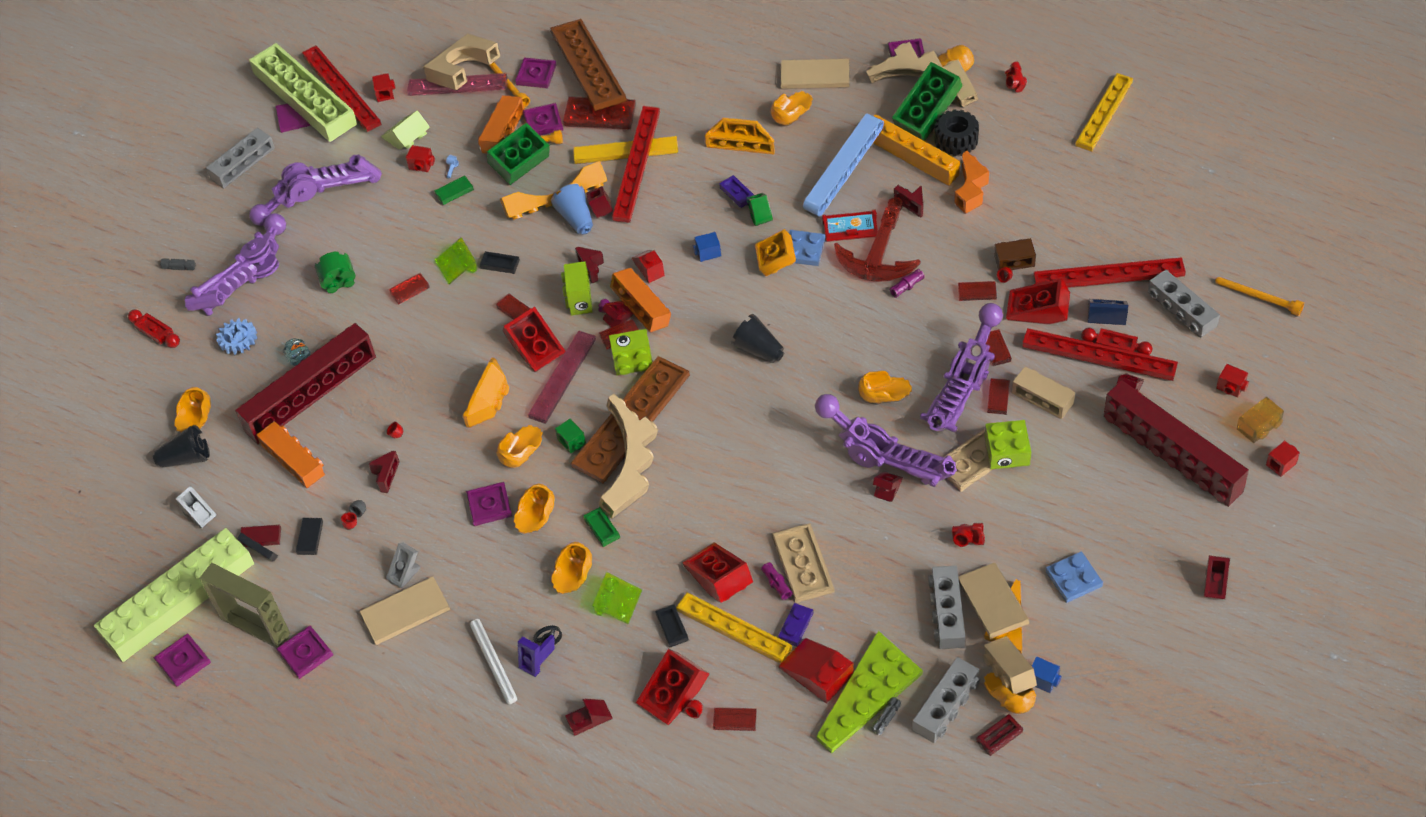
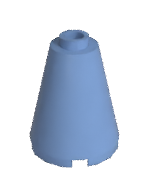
(573, 207)

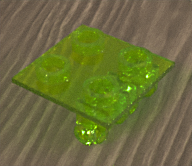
(456, 261)
(616, 598)

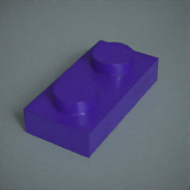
(735, 190)
(796, 624)

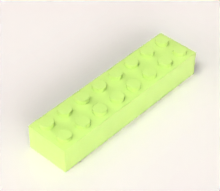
(303, 92)
(170, 596)

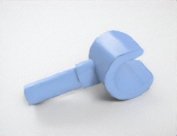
(453, 162)

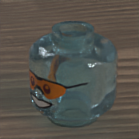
(296, 351)

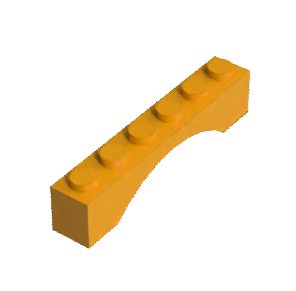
(518, 202)

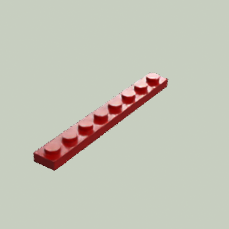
(341, 88)
(636, 164)
(1112, 272)
(1100, 354)

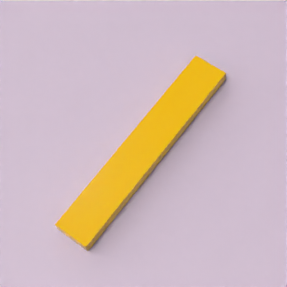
(1104, 112)
(621, 150)
(734, 628)

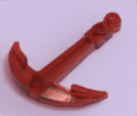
(872, 267)

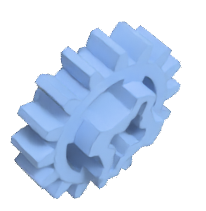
(236, 336)

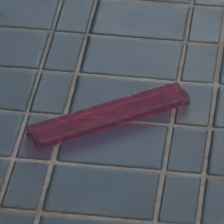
(474, 83)
(561, 377)

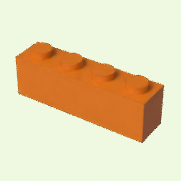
(501, 122)
(640, 299)
(291, 454)

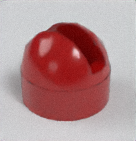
(1001, 273)
(395, 430)
(349, 520)
(694, 709)

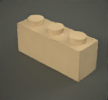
(1043, 392)
(1009, 665)

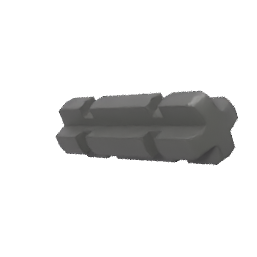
(178, 264)
(886, 715)

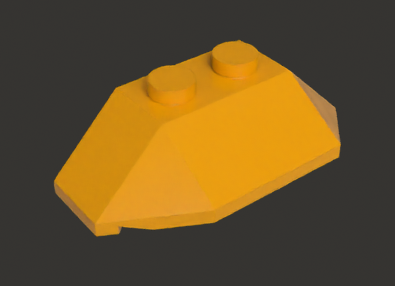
(739, 136)
(487, 395)

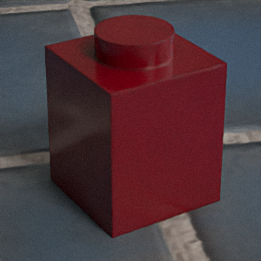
(599, 202)

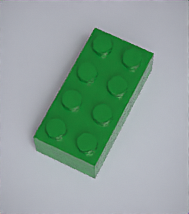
(927, 101)

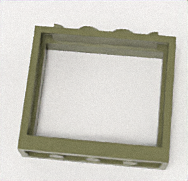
(222, 590)

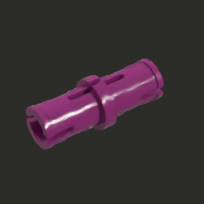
(907, 283)
(776, 581)

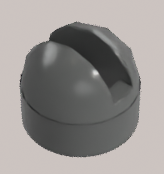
(358, 507)

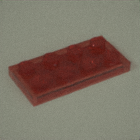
(581, 114)

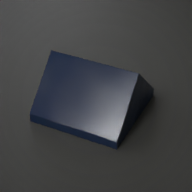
(1107, 311)

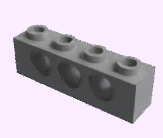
(240, 158)
(1183, 303)
(954, 635)
(959, 672)

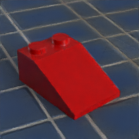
(1039, 303)
(533, 339)
(719, 572)
(818, 668)
(672, 686)

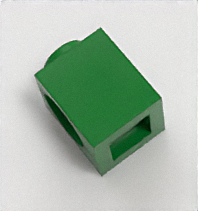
(570, 436)

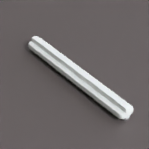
(493, 661)

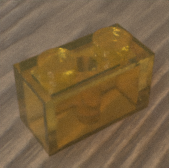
(1260, 420)

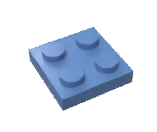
(807, 247)
(1074, 577)

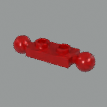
(153, 328)
(1116, 340)

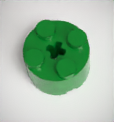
(335, 271)

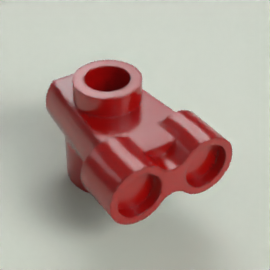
(1015, 79)
(968, 533)

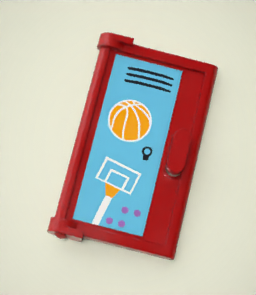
(859, 223)

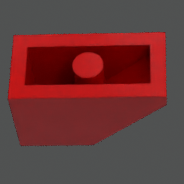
(649, 265)

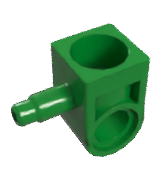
(759, 209)

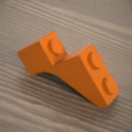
(975, 177)

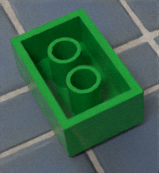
(518, 153)

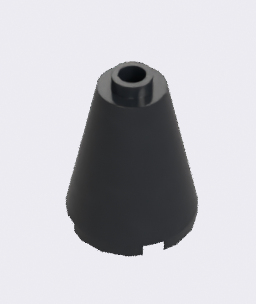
(758, 340)
(183, 449)

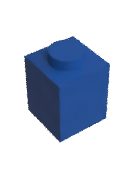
(707, 246)
(1046, 674)

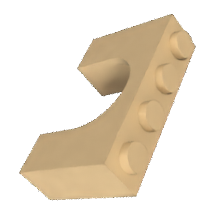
(443, 68)

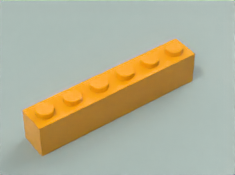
(917, 152)

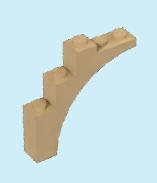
(908, 63)
(636, 436)

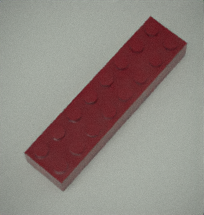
(307, 381)
(1175, 443)

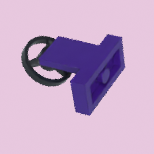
(534, 653)

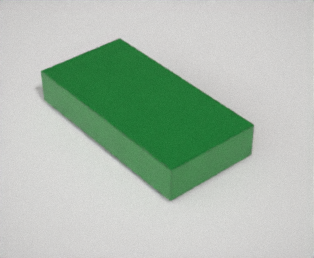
(454, 190)
(601, 526)

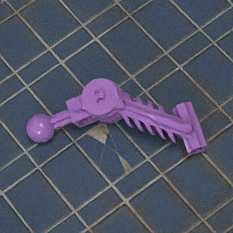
(302, 182)
(254, 261)
(952, 399)
(872, 446)

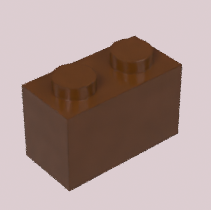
(1015, 254)

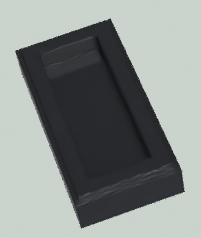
(499, 262)
(309, 536)
(257, 547)
(672, 625)

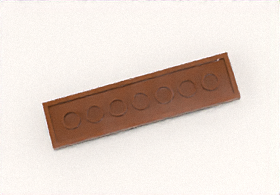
(588, 64)
(647, 400)

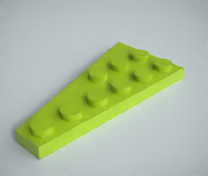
(878, 677)

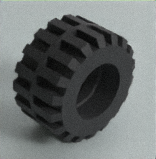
(956, 132)

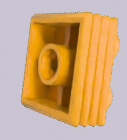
(775, 252)

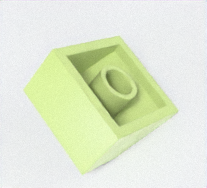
(406, 131)

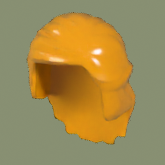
(958, 52)
(788, 109)
(881, 387)
(192, 409)
(518, 447)
(534, 508)
(571, 568)
(1015, 703)

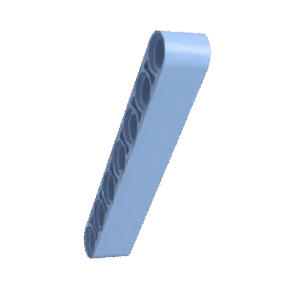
(843, 165)

